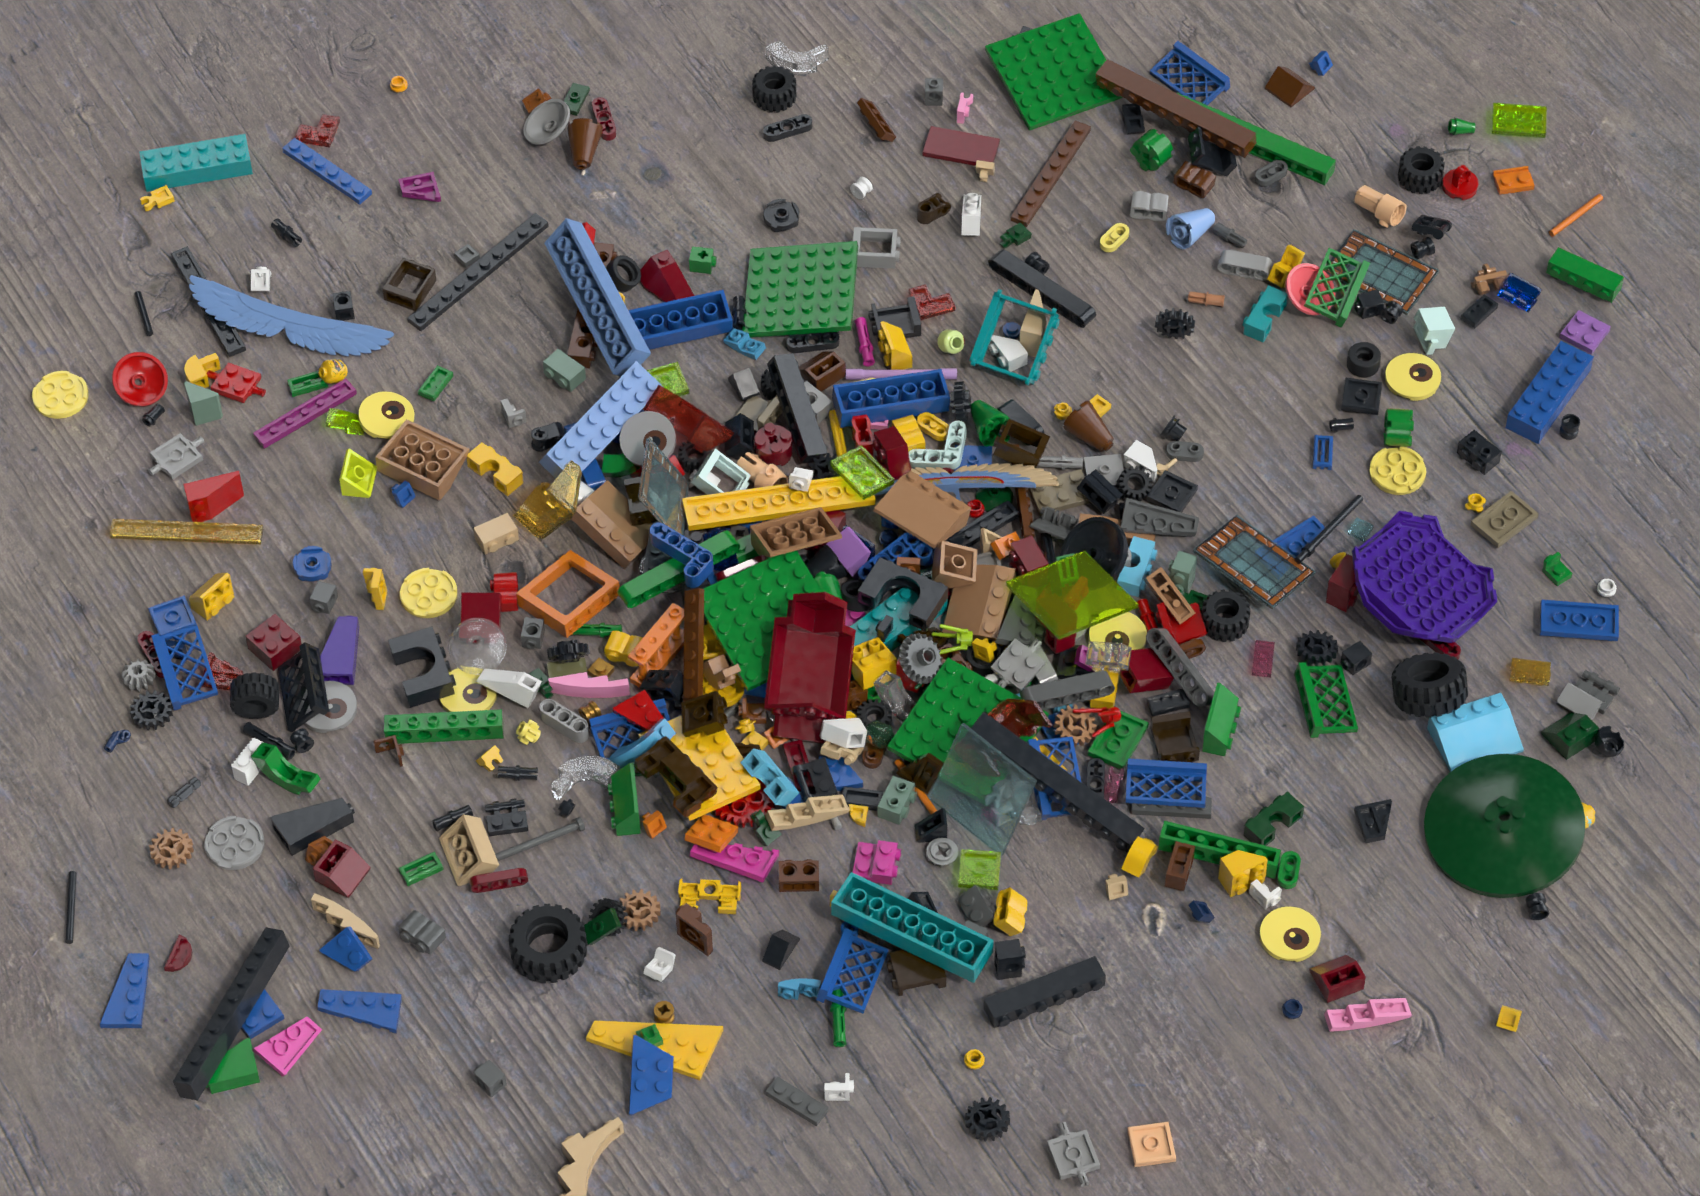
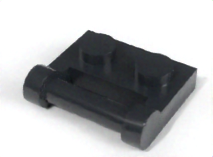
(1430, 225)
(820, 777)

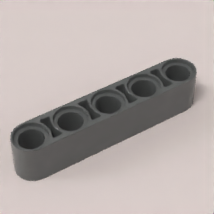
(1172, 663)
(1069, 690)

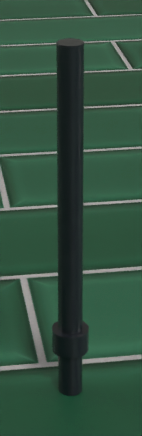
(1309, 548)

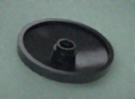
(1102, 541)

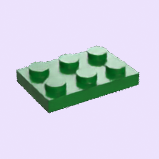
(1119, 742)

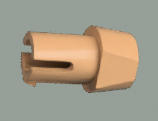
(1385, 207)
(761, 473)

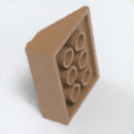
(422, 459)
(923, 509)
(608, 522)
(793, 532)
(982, 604)

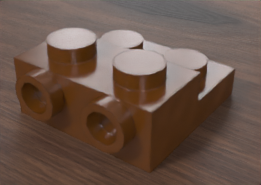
(693, 930)

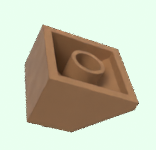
(954, 564)

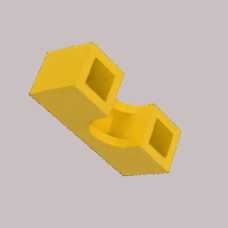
(485, 459)

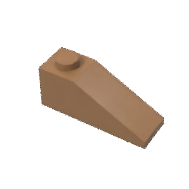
(1168, 593)

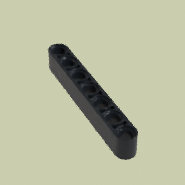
(1051, 293)

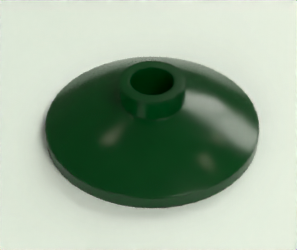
(994, 497)

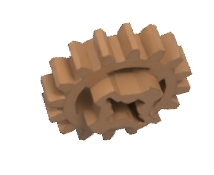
(1078, 732)
(171, 848)
(641, 909)

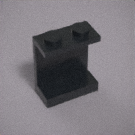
(1210, 155)

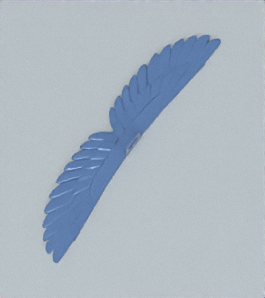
(301, 328)

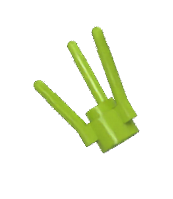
(962, 637)

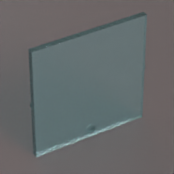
(982, 789)

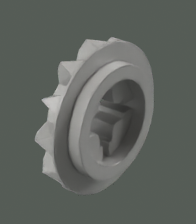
(945, 845)

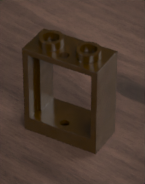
(405, 298)
(1015, 454)

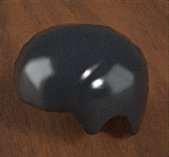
(1609, 742)

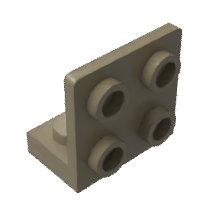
(761, 411)

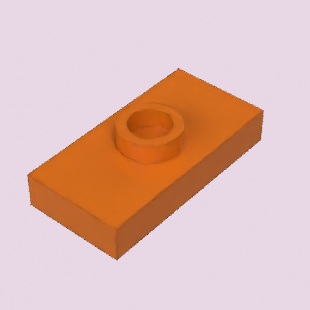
(1003, 545)

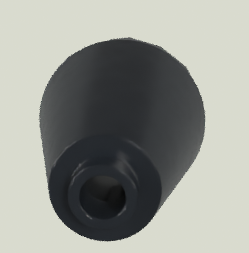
(826, 561)

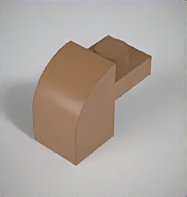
(719, 673)

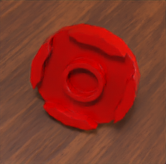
(1460, 183)

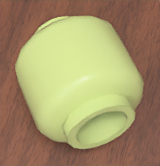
(951, 341)

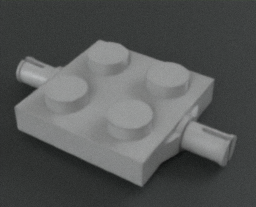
(176, 456)
(1018, 664)
(1073, 1154)

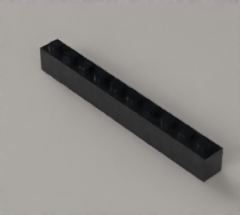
(1061, 785)
(231, 1014)

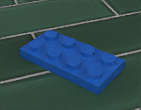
(1579, 620)

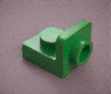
(1555, 569)

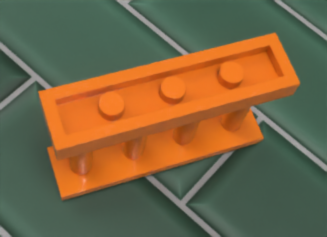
(659, 644)

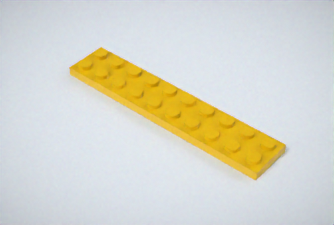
(769, 503)

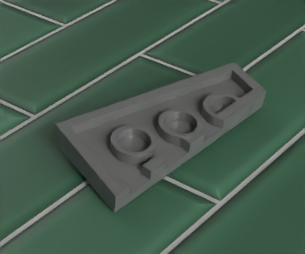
(1152, 519)
(1018, 624)
(1171, 811)

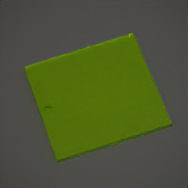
(1072, 594)

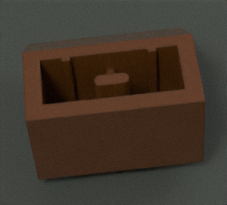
(823, 370)

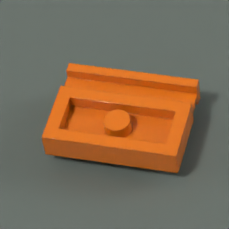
(1513, 180)

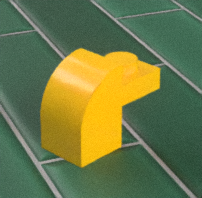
(1280, 270)
(197, 369)
(1139, 856)

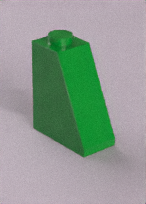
(236, 1069)

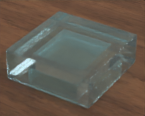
(1360, 529)

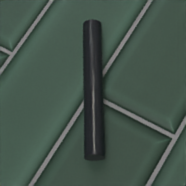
(143, 312)

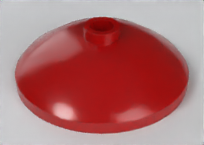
(148, 371)

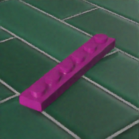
(304, 413)

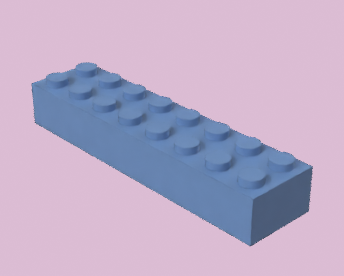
(602, 421)

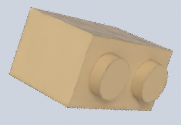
(496, 533)

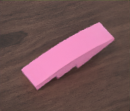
(581, 686)
(1367, 1015)

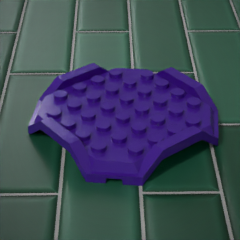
(1421, 581)

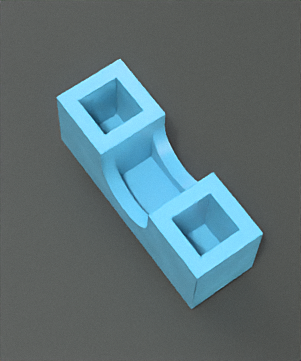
(1142, 554)
(778, 786)

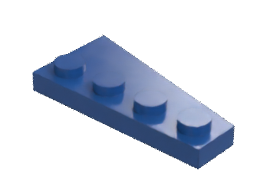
(1300, 535)
(128, 997)
(367, 1007)

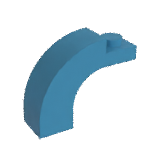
(628, 754)

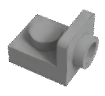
(512, 417)

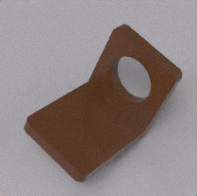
(392, 745)

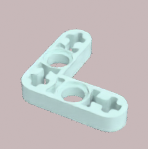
(947, 454)

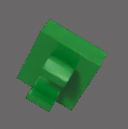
(651, 1035)

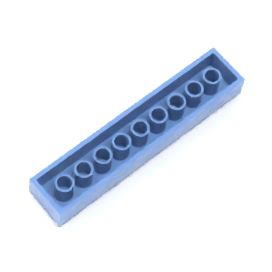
(596, 297)

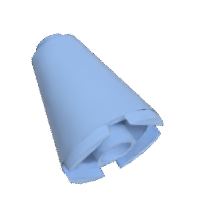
(1189, 226)

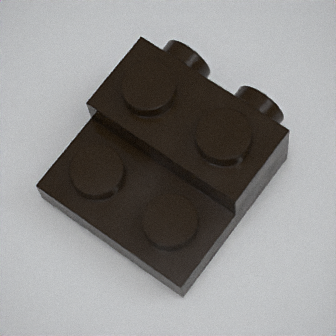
(704, 714)

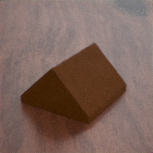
(1288, 86)

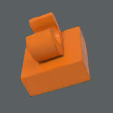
(653, 823)

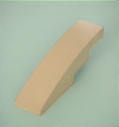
(812, 811)
(344, 918)

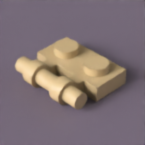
(835, 752)

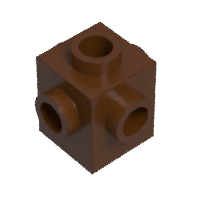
(856, 695)

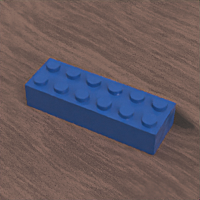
(683, 319)
(1549, 392)
(891, 397)

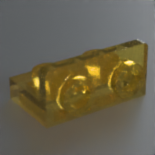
(1530, 671)

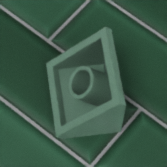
(203, 403)

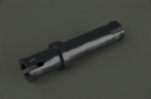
(265, 737)

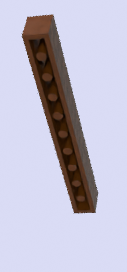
(1175, 108)

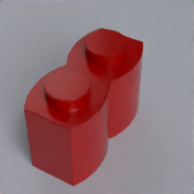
(862, 433)
(507, 586)

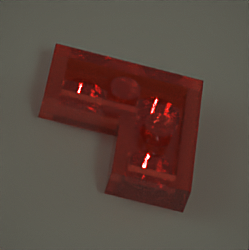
(321, 135)
(931, 306)

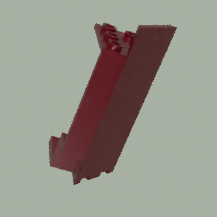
(809, 666)

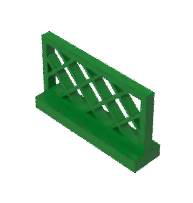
(1351, 289)
(1310, 704)

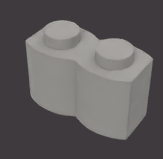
(1149, 206)

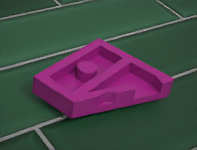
(420, 187)

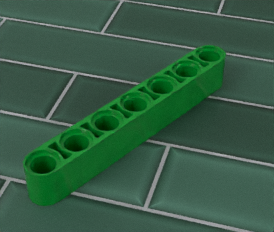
(672, 572)

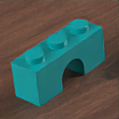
(1269, 303)

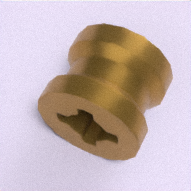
(589, 711)
(668, 1016)

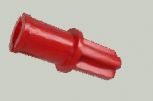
(1147, 615)

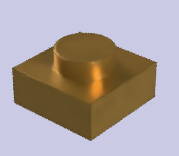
(600, 668)

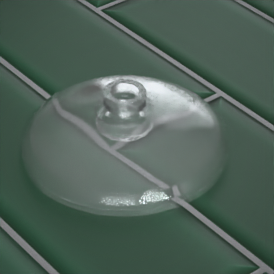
(472, 657)

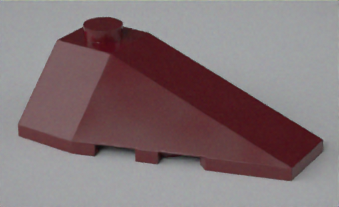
(664, 278)

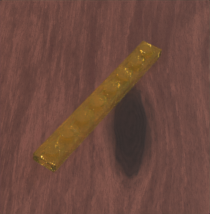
(186, 531)

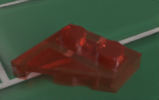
(222, 672)

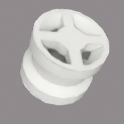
(861, 187)

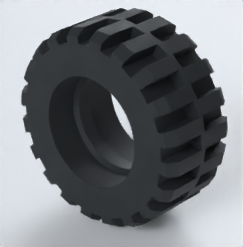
(1429, 684)
(544, 921)

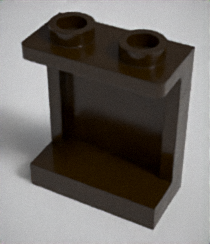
(638, 512)
(1174, 737)
(912, 972)

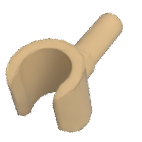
(1161, 468)

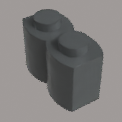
(421, 932)

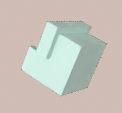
(1433, 328)

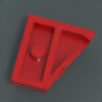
(639, 711)

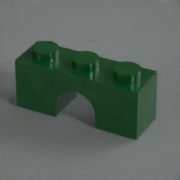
(1283, 809)

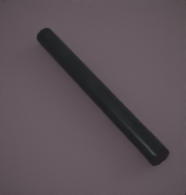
(70, 907)

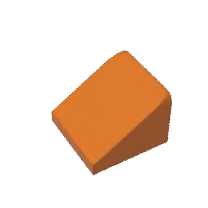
(772, 740)

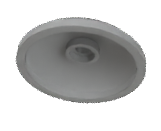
(546, 121)

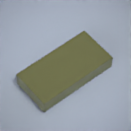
(556, 669)

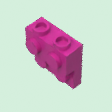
(877, 861)

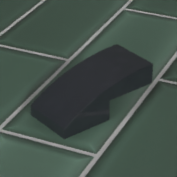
(1133, 118)

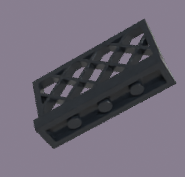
(313, 682)

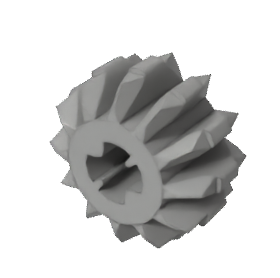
(138, 675)

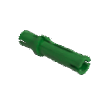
(597, 629)
(838, 1012)

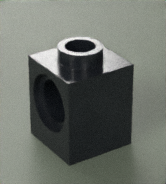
(1369, 304)
(343, 306)
(1356, 658)

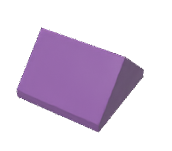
(850, 551)

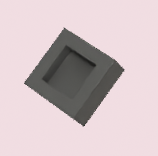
(467, 255)

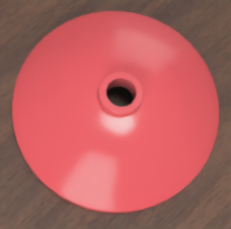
(1300, 281)

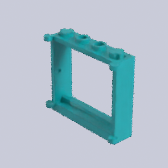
(989, 325)

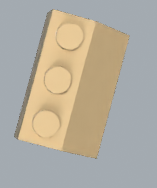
(468, 849)

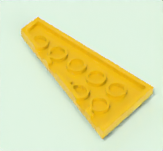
(688, 1044)

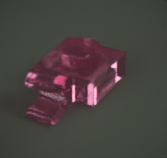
(1113, 787)

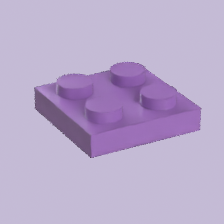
(1584, 332)

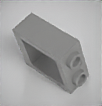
(877, 260)

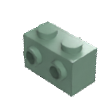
(564, 370)
(1183, 571)
(896, 800)

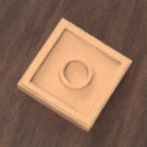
(1151, 1144)

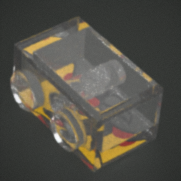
(1108, 656)

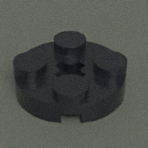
(784, 223)

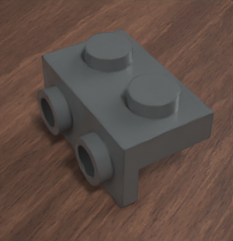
(978, 906)

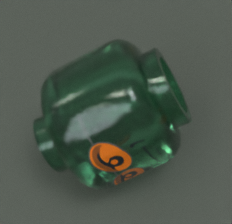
(879, 734)

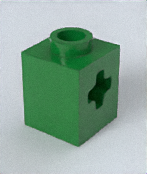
(702, 260)

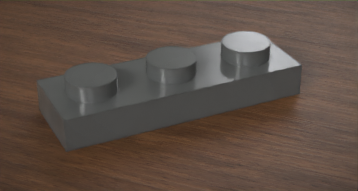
(797, 1101)

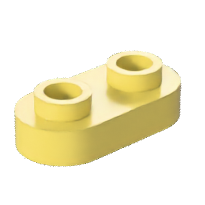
(1111, 240)

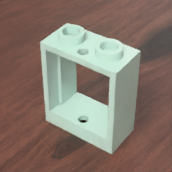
(724, 464)

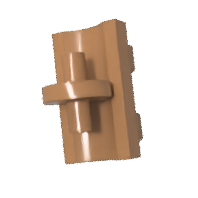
(1488, 276)

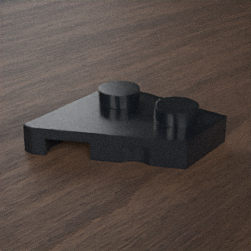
(1373, 819)

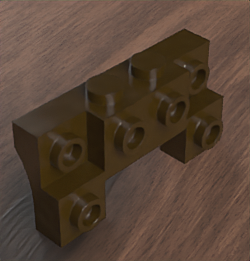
(680, 772)

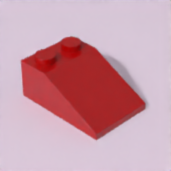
(212, 495)

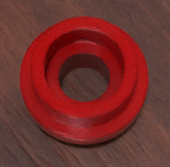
(976, 504)

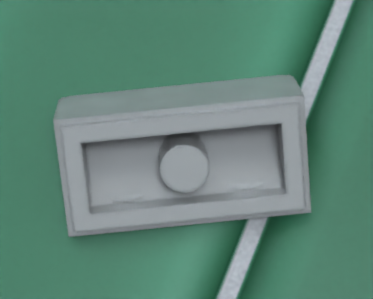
(1579, 701)

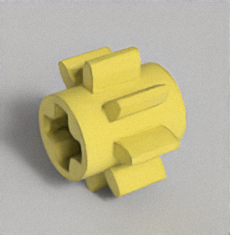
(528, 732)

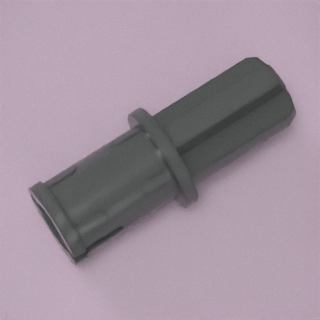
(1229, 235)

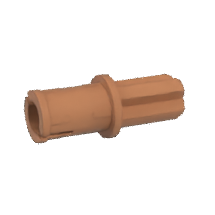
(1207, 299)

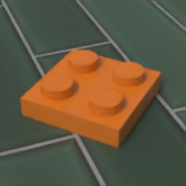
(711, 833)

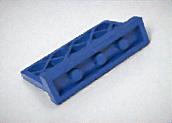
(1197, 63)
(170, 675)
(613, 721)
(1166, 771)
(1042, 799)
(835, 970)

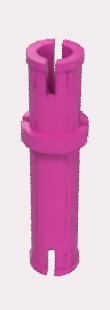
(865, 347)

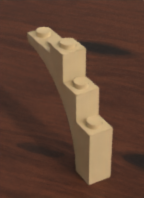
(583, 1155)

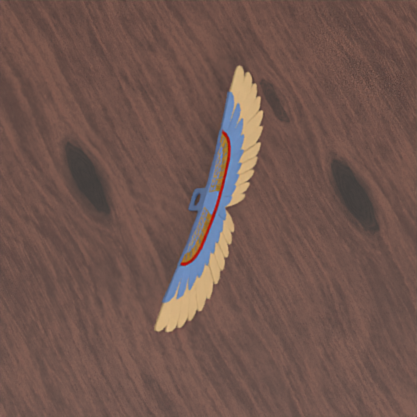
(985, 477)

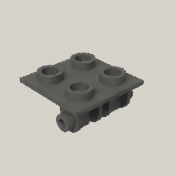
(1050, 524)

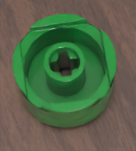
(1152, 150)
(1398, 427)

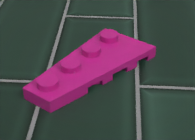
(744, 861)

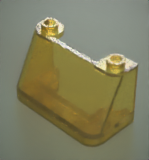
(551, 504)

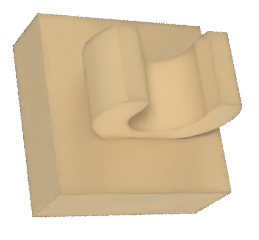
(984, 169)
(1116, 886)

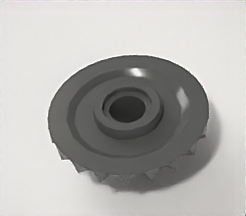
(920, 658)

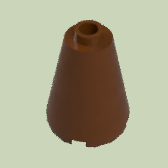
(583, 141)
(1089, 427)

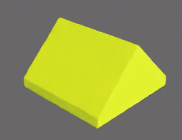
(357, 475)

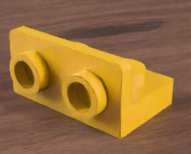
(376, 585)

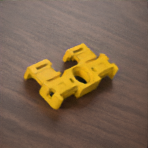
(727, 893)

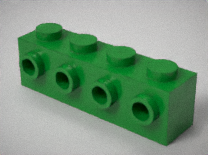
(1584, 275)

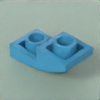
(744, 344)
(792, 988)

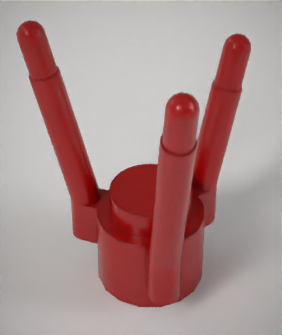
(1108, 716)

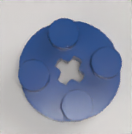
(316, 572)

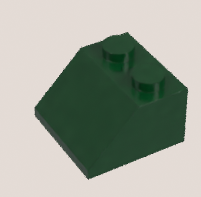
(1571, 734)

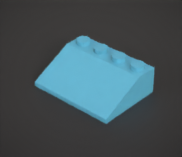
(1475, 731)

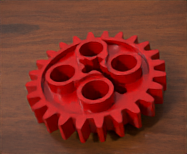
(748, 807)

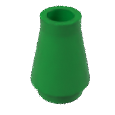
(1458, 126)

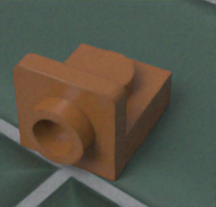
(535, 99)
(910, 563)
(754, 711)
(317, 849)

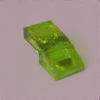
(344, 420)

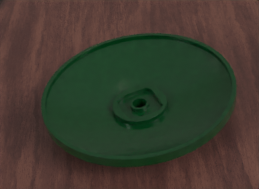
(1508, 855)

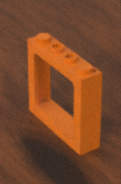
(568, 624)

